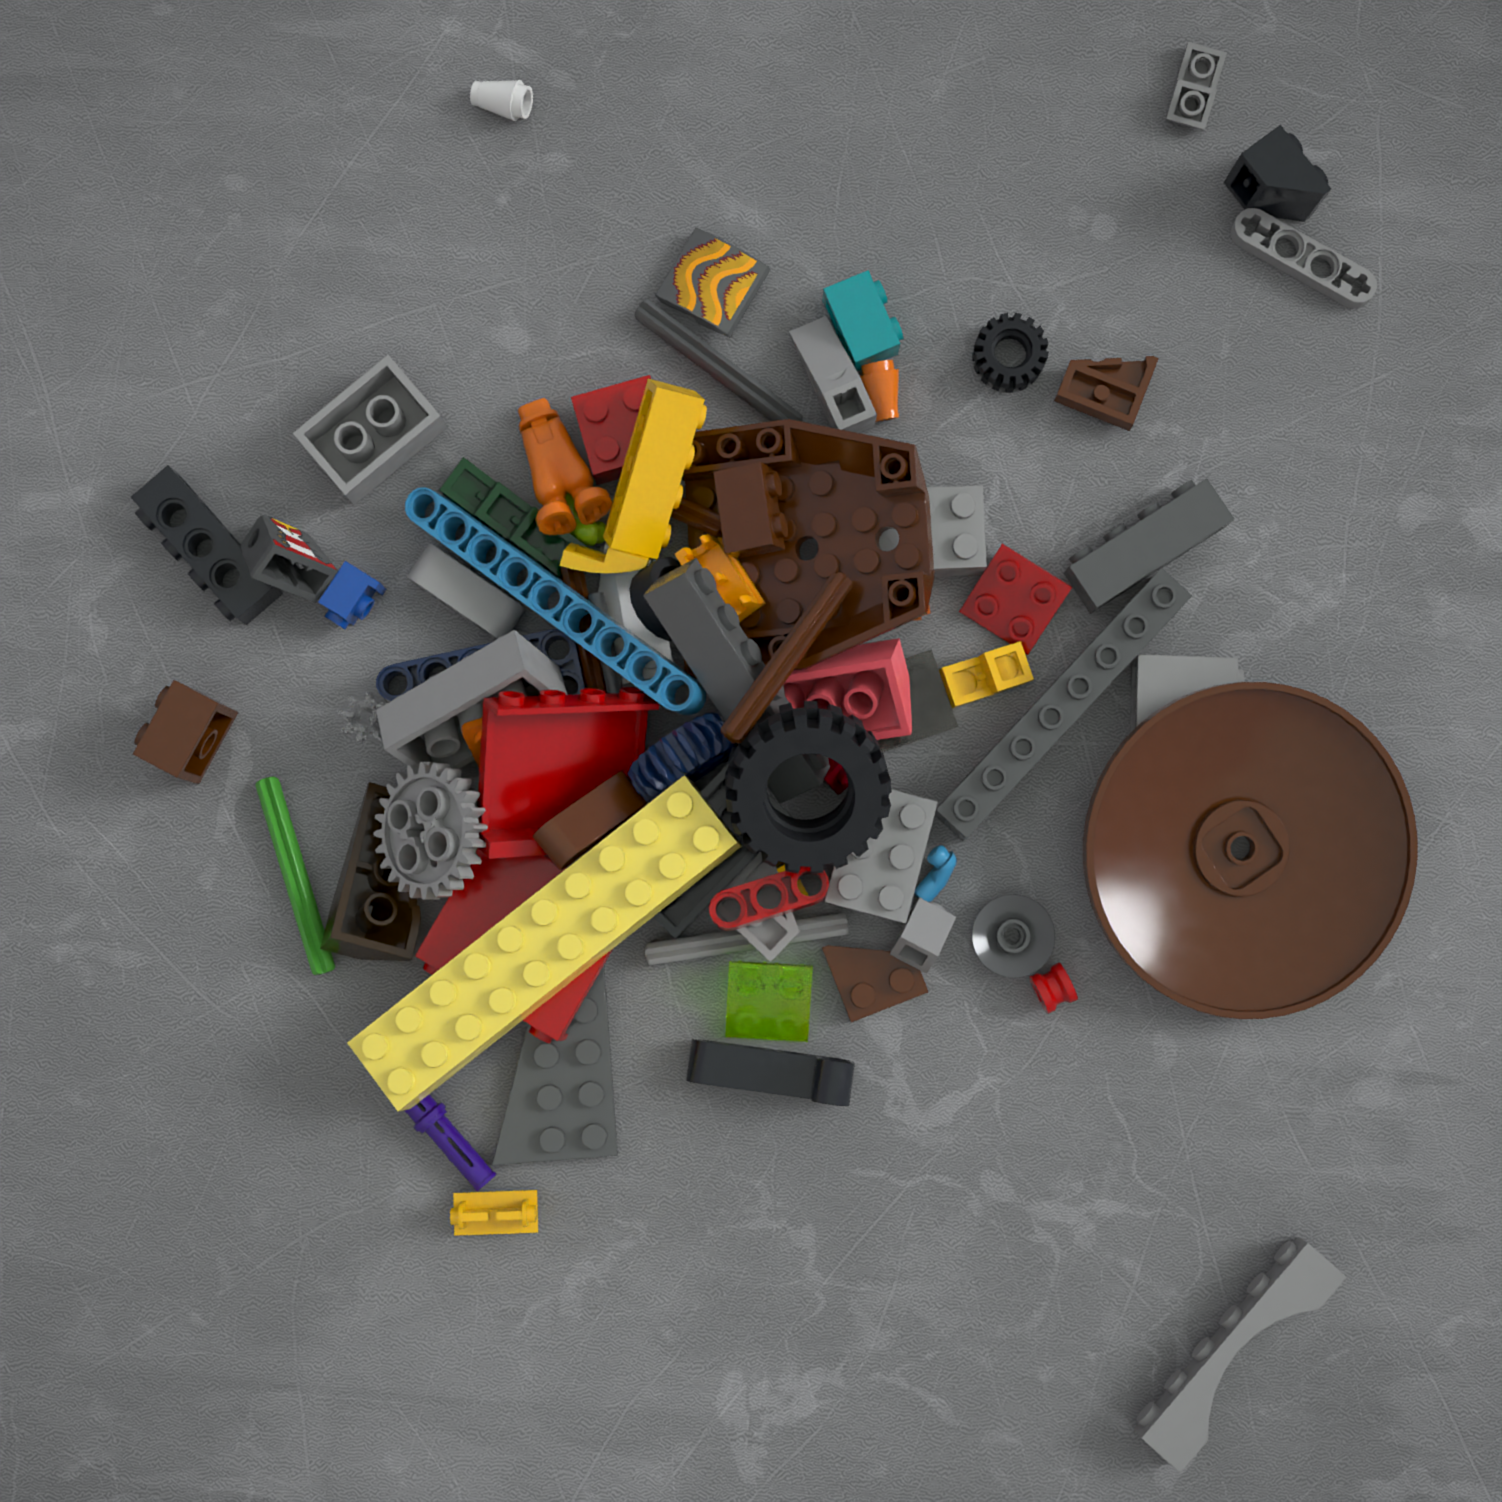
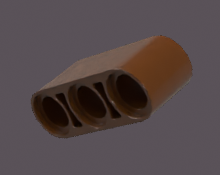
(589, 820)

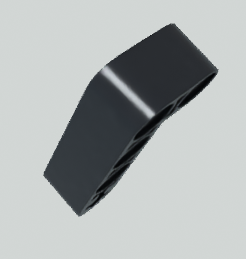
(771, 1071)

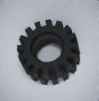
(1016, 329)

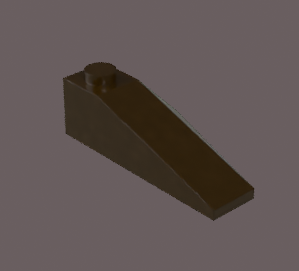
(368, 911)

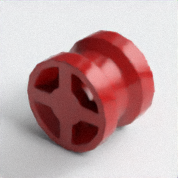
(1053, 988)

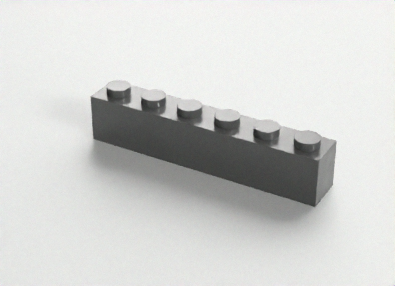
(724, 660)

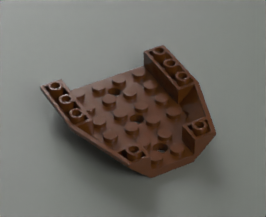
(844, 496)

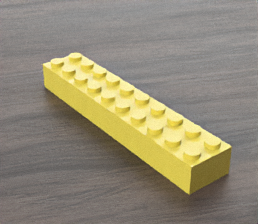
(544, 944)

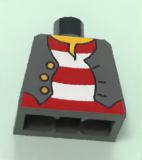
(274, 554)

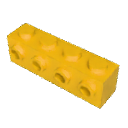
(654, 469)

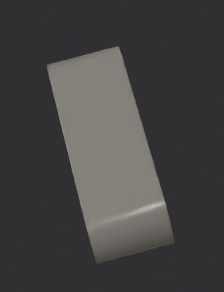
(465, 592)

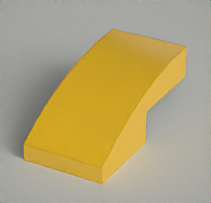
(594, 561)
(986, 674)

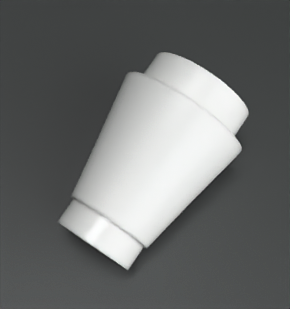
(504, 98)

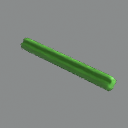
(294, 874)

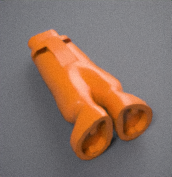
(558, 471)

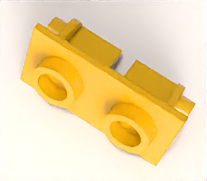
(495, 1212)

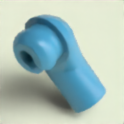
(938, 877)

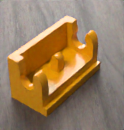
(730, 577)

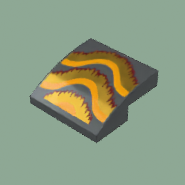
(713, 282)

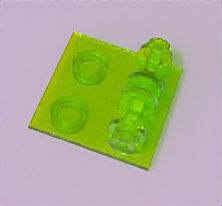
(768, 1001)

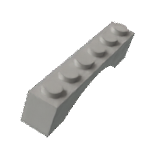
(1180, 1418)

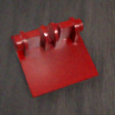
(1015, 598)

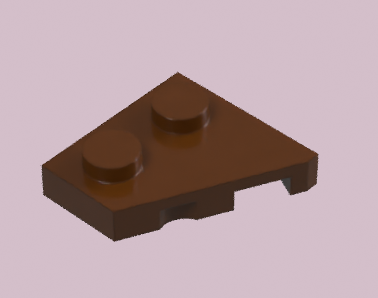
(1107, 388)
(872, 979)

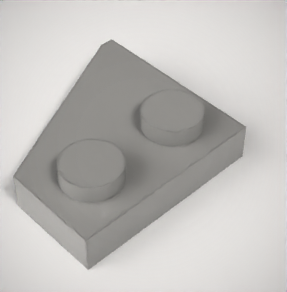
(768, 936)

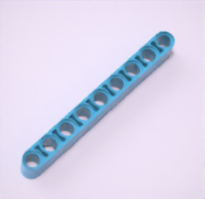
(571, 606)

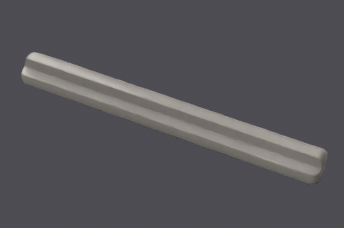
(733, 941)

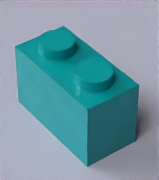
(862, 320)

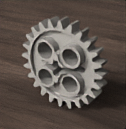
(430, 830)

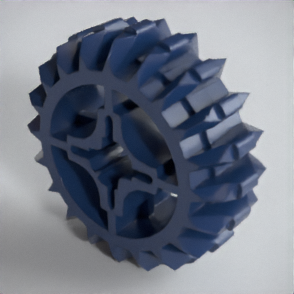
(686, 751)

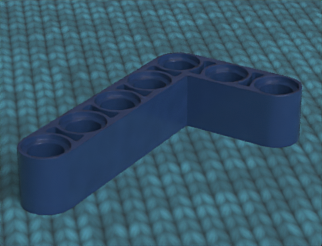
(418, 670)

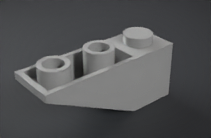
(833, 377)

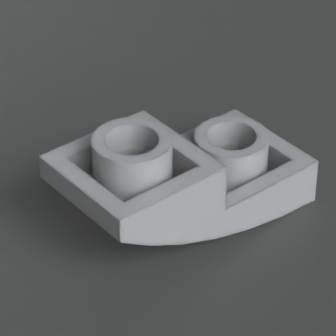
(1195, 86)

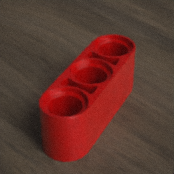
(752, 912)

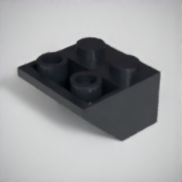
(1278, 178)

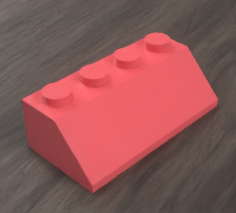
(863, 682)

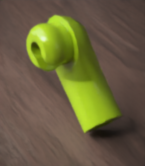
(586, 534)

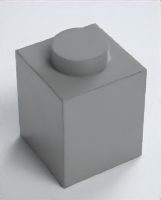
(923, 935)

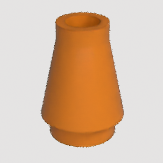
(882, 388)

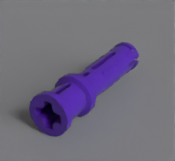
(480, 1172)

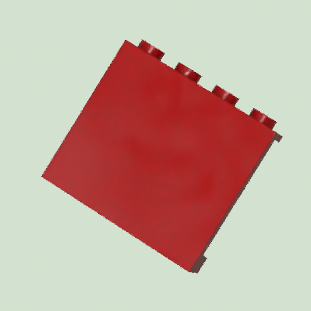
(548, 755)
(488, 898)

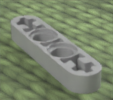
(1306, 251)

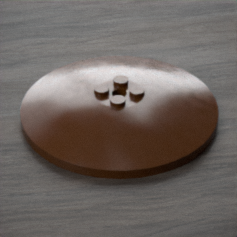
(1323, 862)

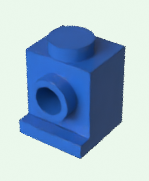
(350, 595)

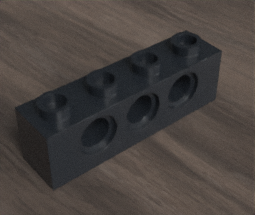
(156, 505)

